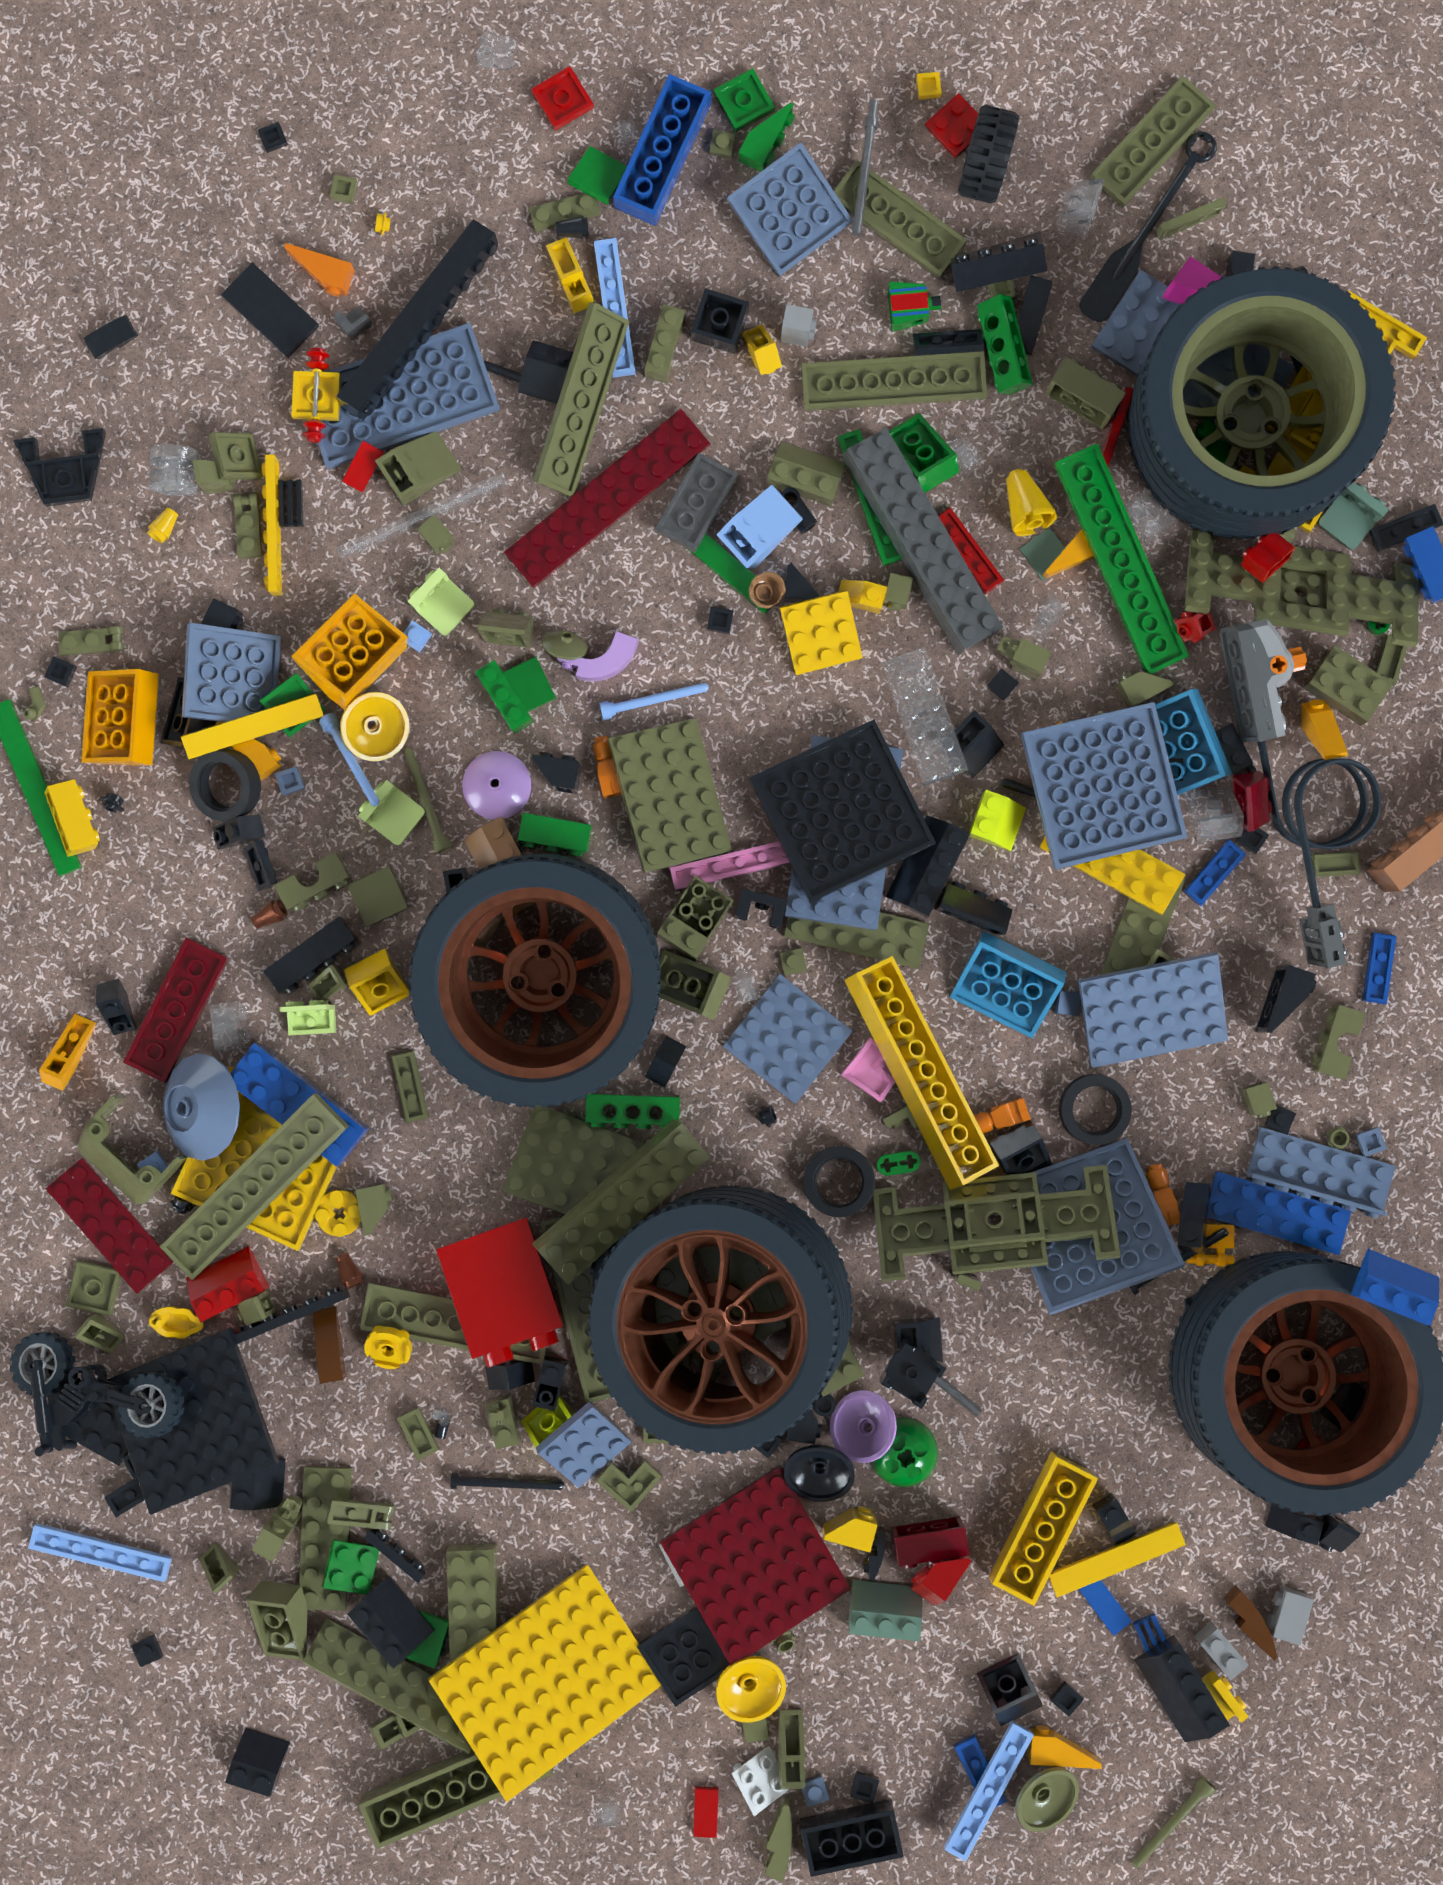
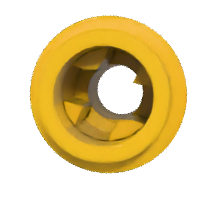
(162, 526)

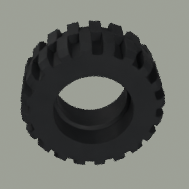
(988, 154)

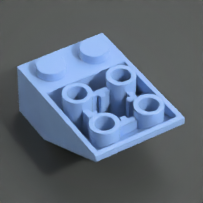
(759, 527)

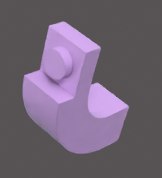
(607, 665)

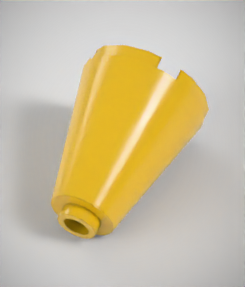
(1027, 504)

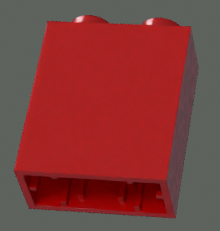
(501, 1292)

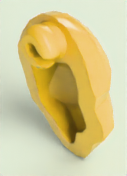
(175, 1322)

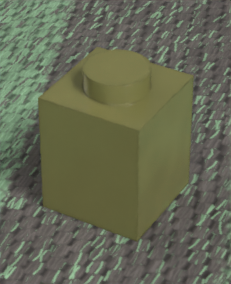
(436, 535)
(897, 592)
(1259, 1099)

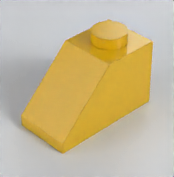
(762, 349)
(864, 594)

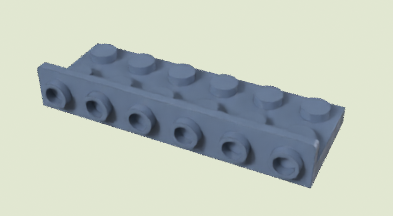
(1320, 1172)

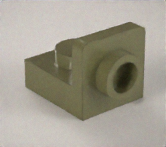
(896, 1118)

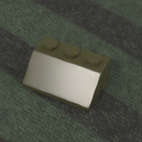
(808, 472)

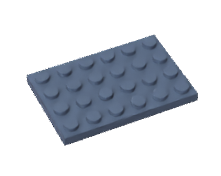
(1153, 1009)

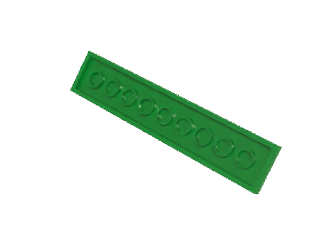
(1121, 559)

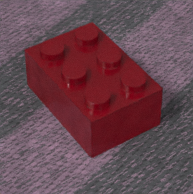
(930, 1542)

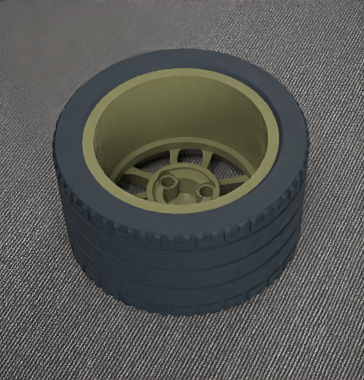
(1287, 314)

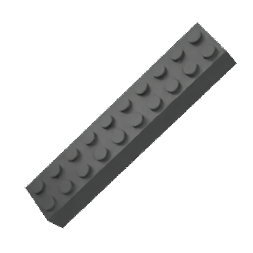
(922, 541)

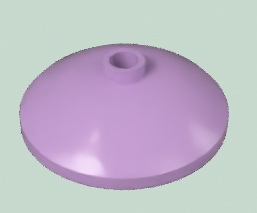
(503, 800)
(850, 1425)

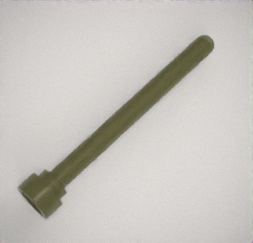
(441, 842)
(1203, 1790)

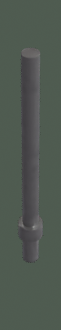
(870, 126)

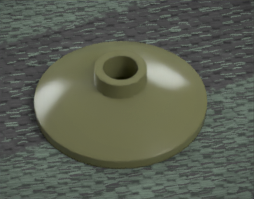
(564, 645)

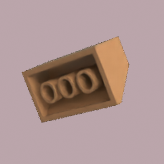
(492, 844)

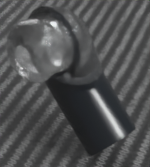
(442, 1416)

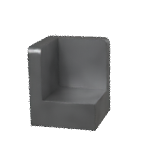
(353, 323)

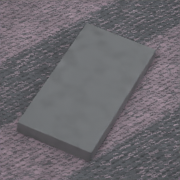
(696, 502)

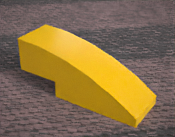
(570, 274)

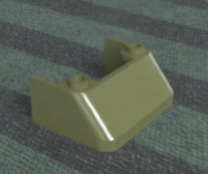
(137, 1185)

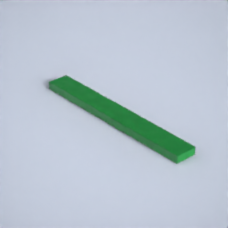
(33, 786)

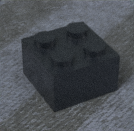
(720, 321)

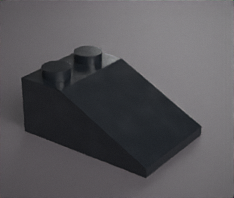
(1287, 991)

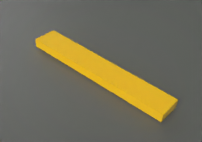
(252, 726)
(1116, 1559)

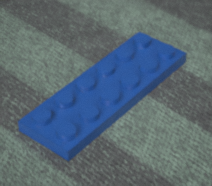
(1277, 1213)

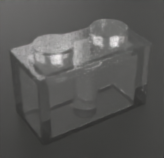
(229, 1026)

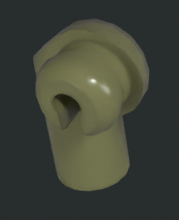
(37, 706)

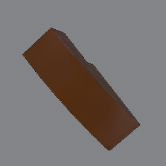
(328, 1345)
(1251, 1621)

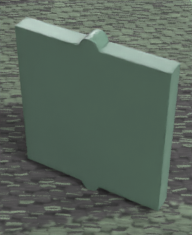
(1042, 551)

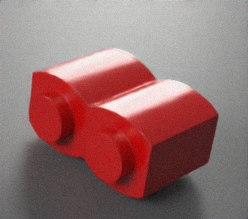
(1267, 556)

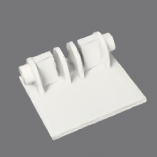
(759, 1780)

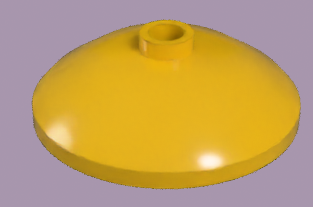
(386, 735)
(751, 1699)

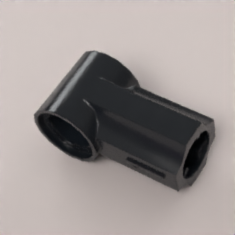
(808, 519)

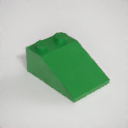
(925, 452)

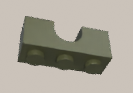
(664, 343)
(331, 875)
(1329, 1058)

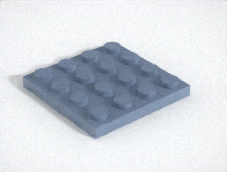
(789, 209)
(228, 672)
(787, 1038)

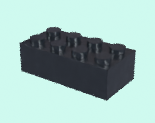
(851, 1837)

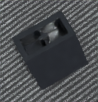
(977, 742)
(561, 773)
(922, 1333)

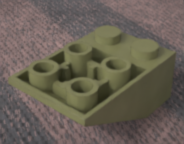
(418, 466)
(695, 918)

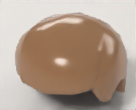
(766, 589)

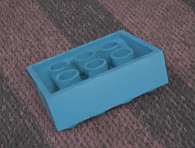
(1191, 736)
(1008, 984)

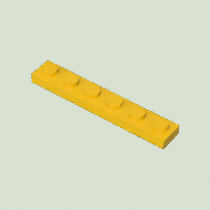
(272, 535)

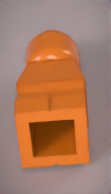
(605, 768)
(1003, 1115)
(1158, 1181)

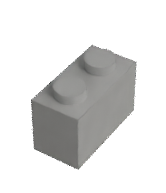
(798, 325)
(1289, 1615)
(1221, 1650)

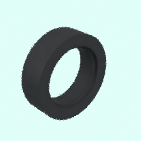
(201, 792)
(1122, 1117)
(811, 1188)

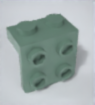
(1352, 515)

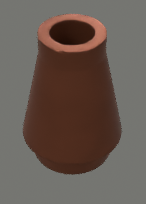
(270, 914)
(348, 1271)

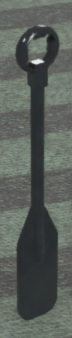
(1125, 262)

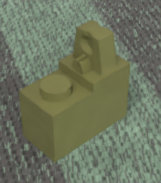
(1024, 656)
(503, 1421)
(278, 1528)

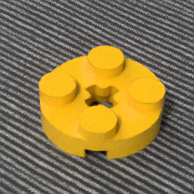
(326, 1216)
(388, 1336)

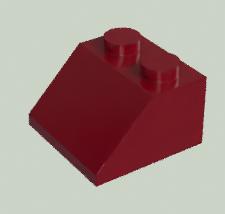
(1252, 796)

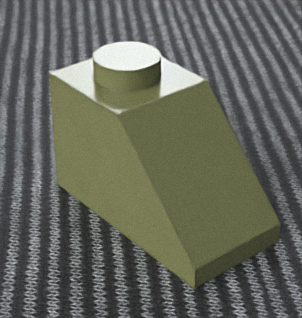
(208, 479)
(1141, 687)
(373, 1205)
(255, 1308)

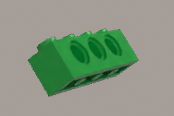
(1013, 353)
(596, 1102)

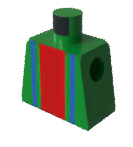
(910, 304)

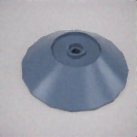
(201, 1107)

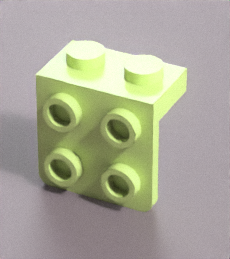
(440, 602)
(394, 815)
(310, 1019)

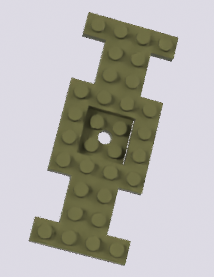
(1328, 597)
(1024, 1219)

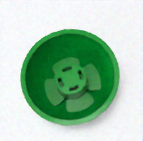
(911, 1441)

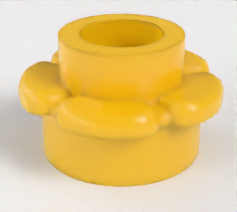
(382, 223)

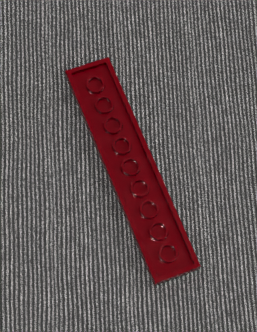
(607, 498)

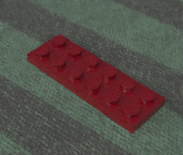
(176, 1010)
(109, 1225)

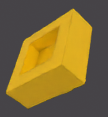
(928, 85)

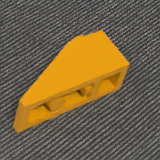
(1074, 554)
(1322, 729)
(263, 757)
(67, 1052)
(1053, 1749)

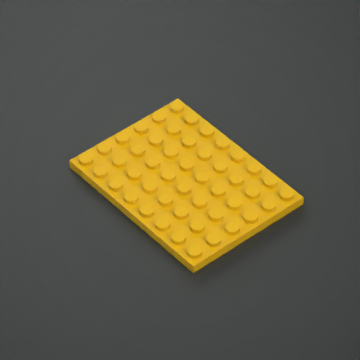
(545, 1682)

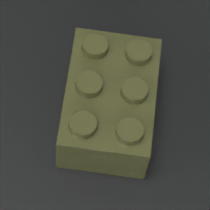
(1085, 392)
(1347, 685)

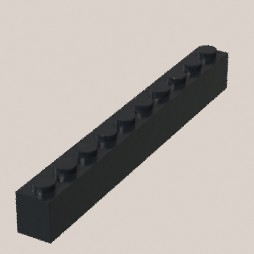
(418, 320)

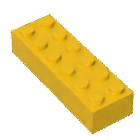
(1042, 1528)

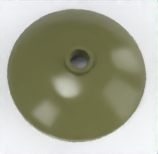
(1046, 1799)

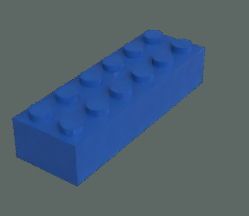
(662, 150)
(283, 1090)

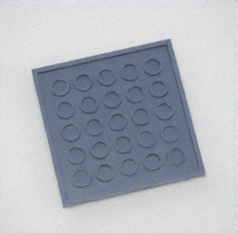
(1103, 785)
(1143, 1235)

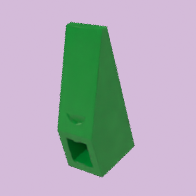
(763, 139)

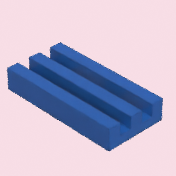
(1145, 1620)

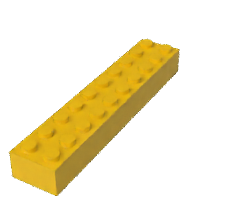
(921, 1073)

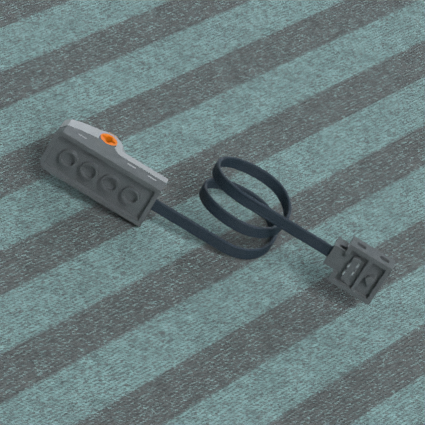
(1255, 669)

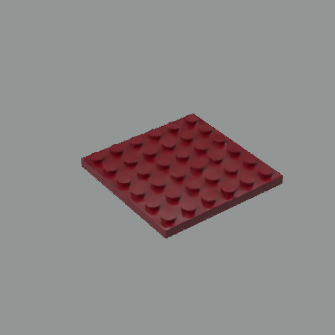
(755, 1566)

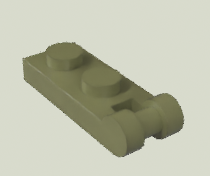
(248, 526)
(90, 641)
(359, 1514)

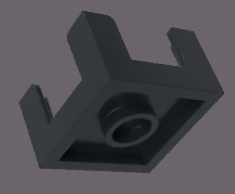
(761, 902)
(912, 1373)

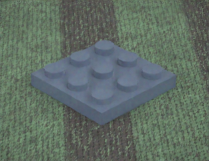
(583, 1444)

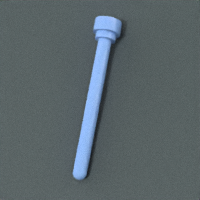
(610, 709)
(331, 725)

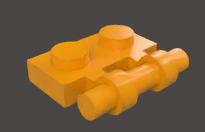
(1220, 1258)

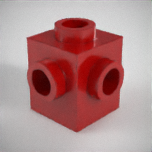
(1194, 626)

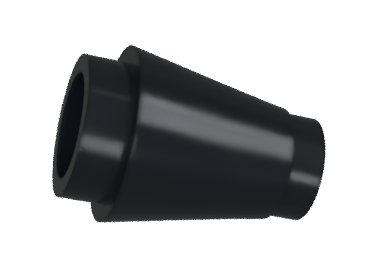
(573, 227)

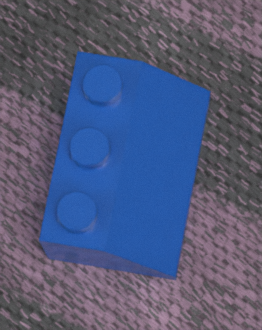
(1427, 558)
(1397, 1287)

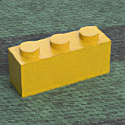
(72, 817)

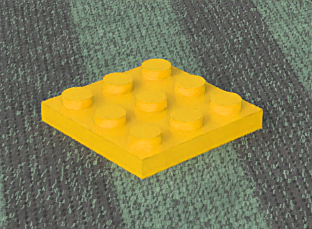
(821, 632)

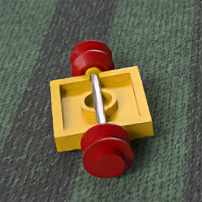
(316, 395)

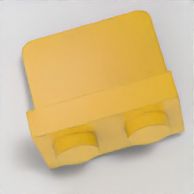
(1219, 1689)

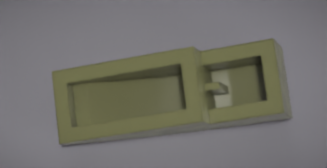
(390, 1729)
(791, 1749)
(779, 1843)

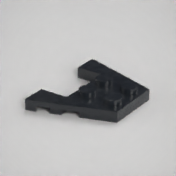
(64, 478)

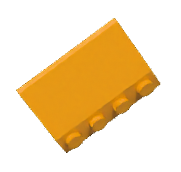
(350, 651)
(120, 717)

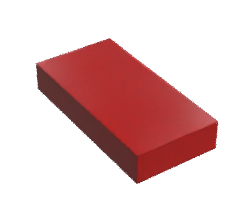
(362, 466)
(706, 1812)

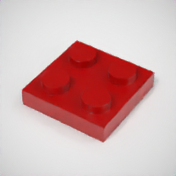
(562, 98)
(954, 125)

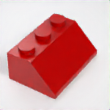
(226, 1284)
(938, 1580)

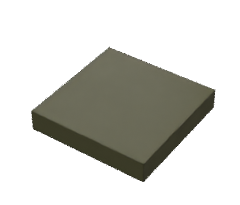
(235, 456)
(378, 896)
(94, 1288)

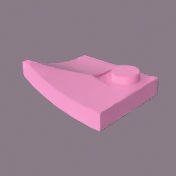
(870, 1071)

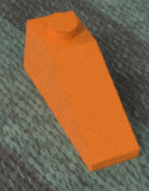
(327, 271)

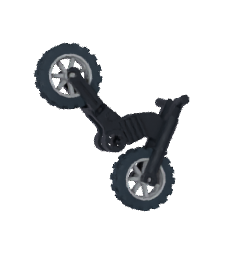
(48, 1375)

